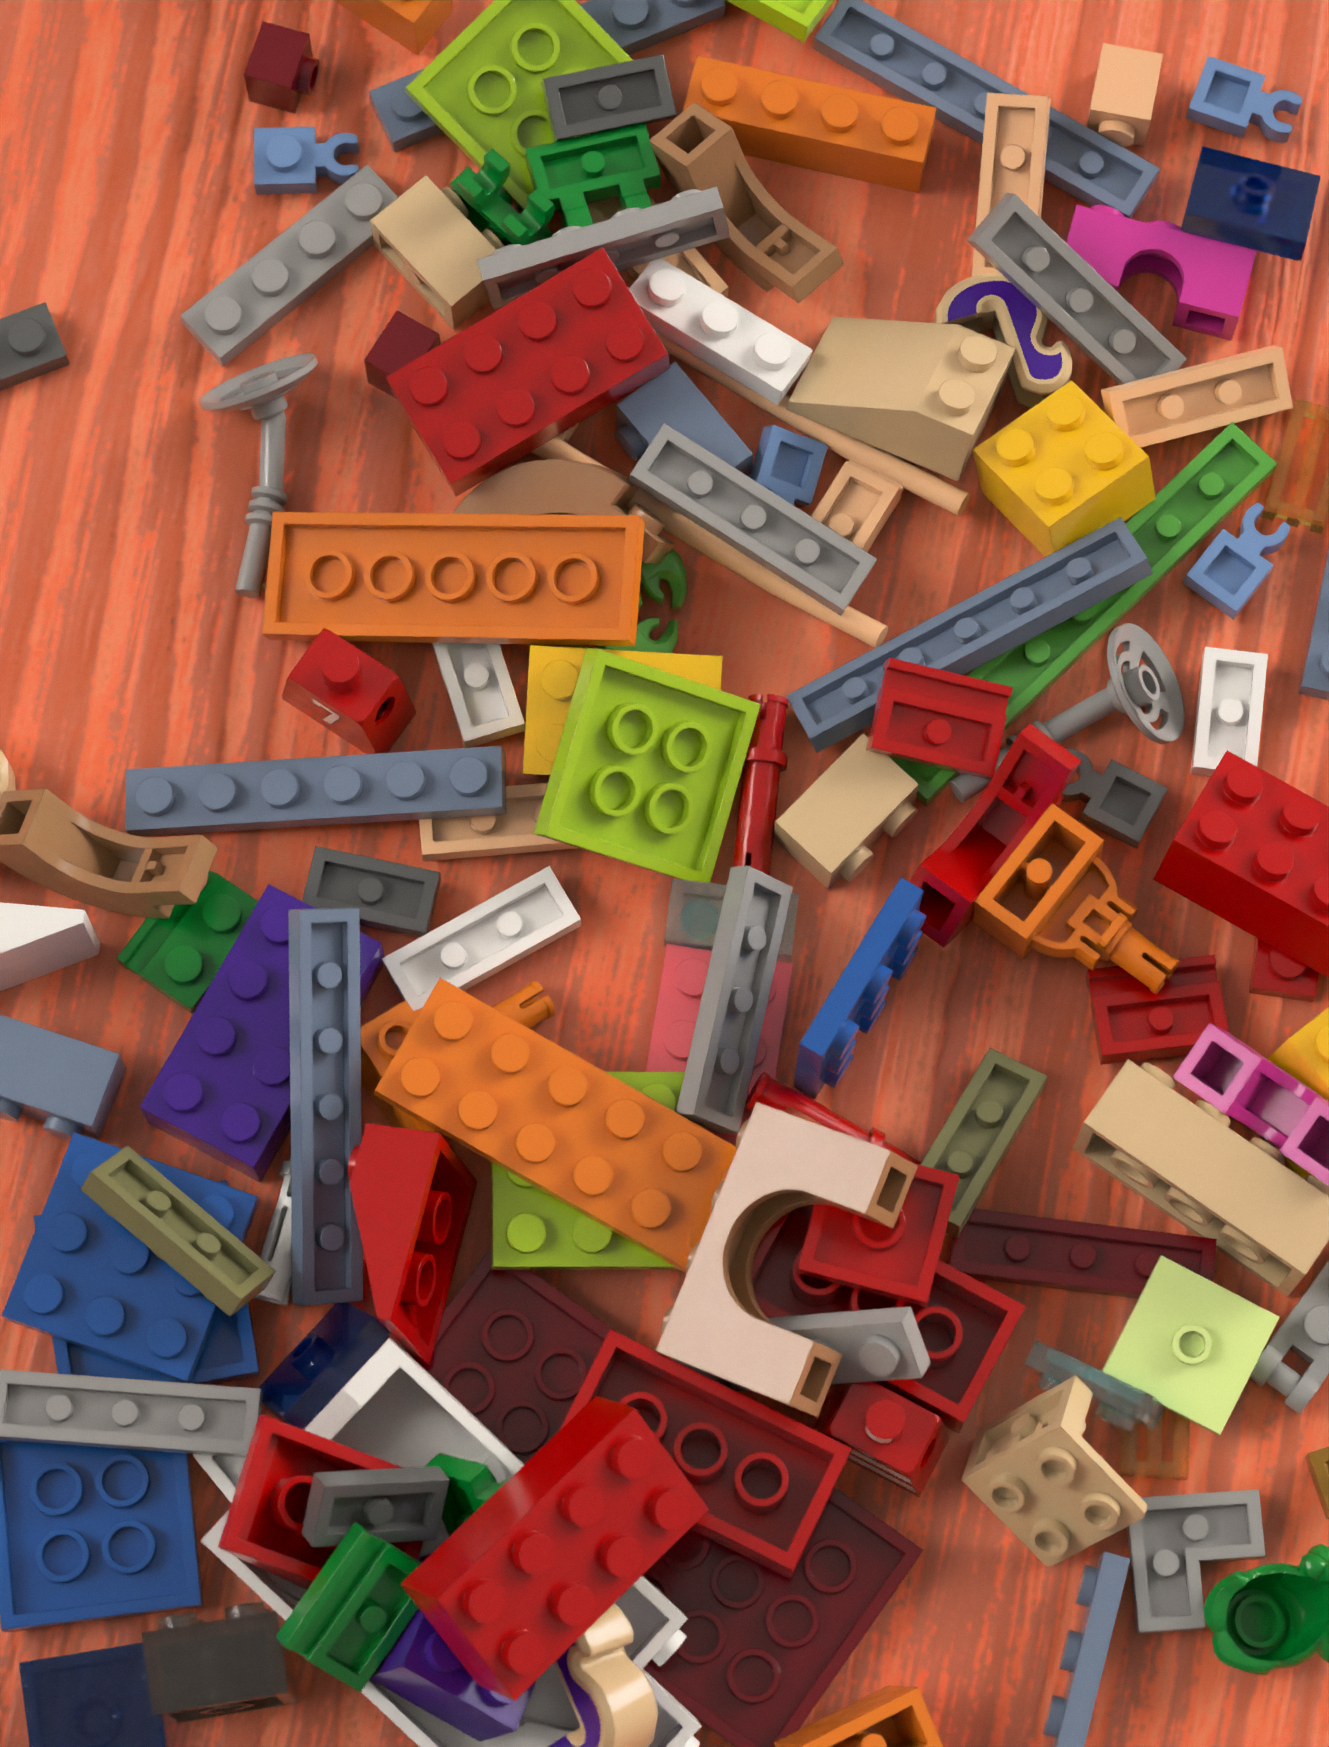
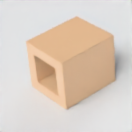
(1124, 94)

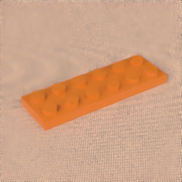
(455, 578)
(558, 1123)

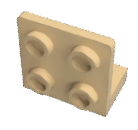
(1047, 1478)

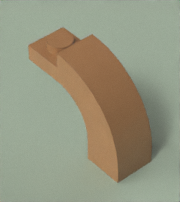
(764, 238)
(566, 489)
(99, 864)

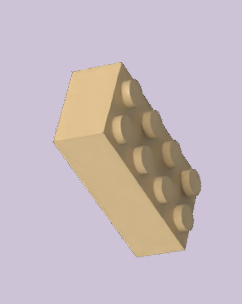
(1207, 1175)

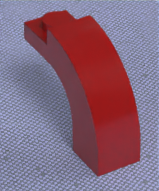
(1009, 807)

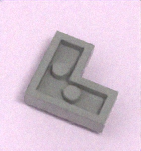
(1172, 1544)

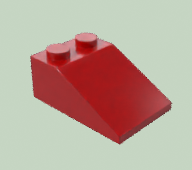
(411, 1221)
(274, 1496)

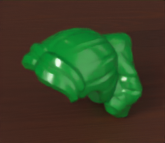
(1272, 1614)

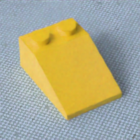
(552, 684)

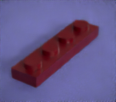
(1072, 1253)

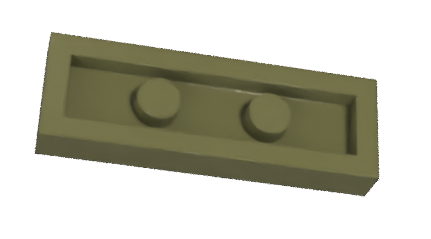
(983, 1129)
(178, 1230)

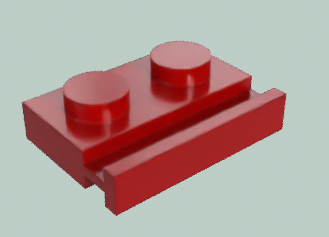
(939, 718)
(1146, 1025)

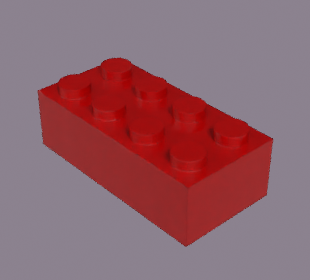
(529, 371)
(1257, 860)
(960, 1326)
(747, 1462)
(555, 1547)

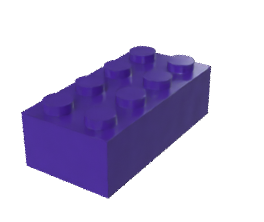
(231, 1066)

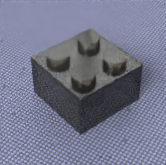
(218, 1665)

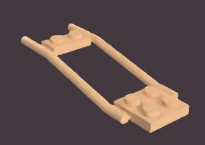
(852, 506)

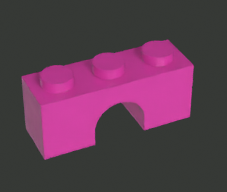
(1204, 272)
(1260, 1097)

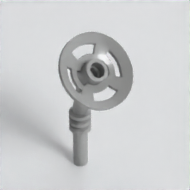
(266, 399)
(1126, 692)

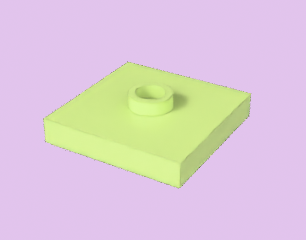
(1190, 1344)

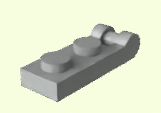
(1307, 1335)

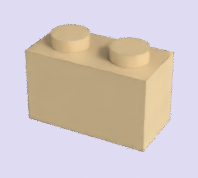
(436, 248)
(847, 813)

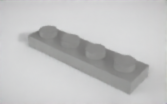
(628, 238)
(289, 268)
(1072, 293)
(752, 519)
(734, 1000)
(873, 1344)
(128, 1413)

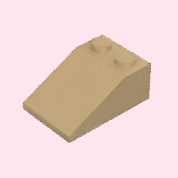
(905, 387)

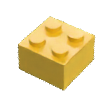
(1063, 470)

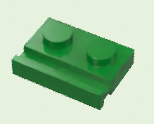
(188, 949)
(353, 1608)

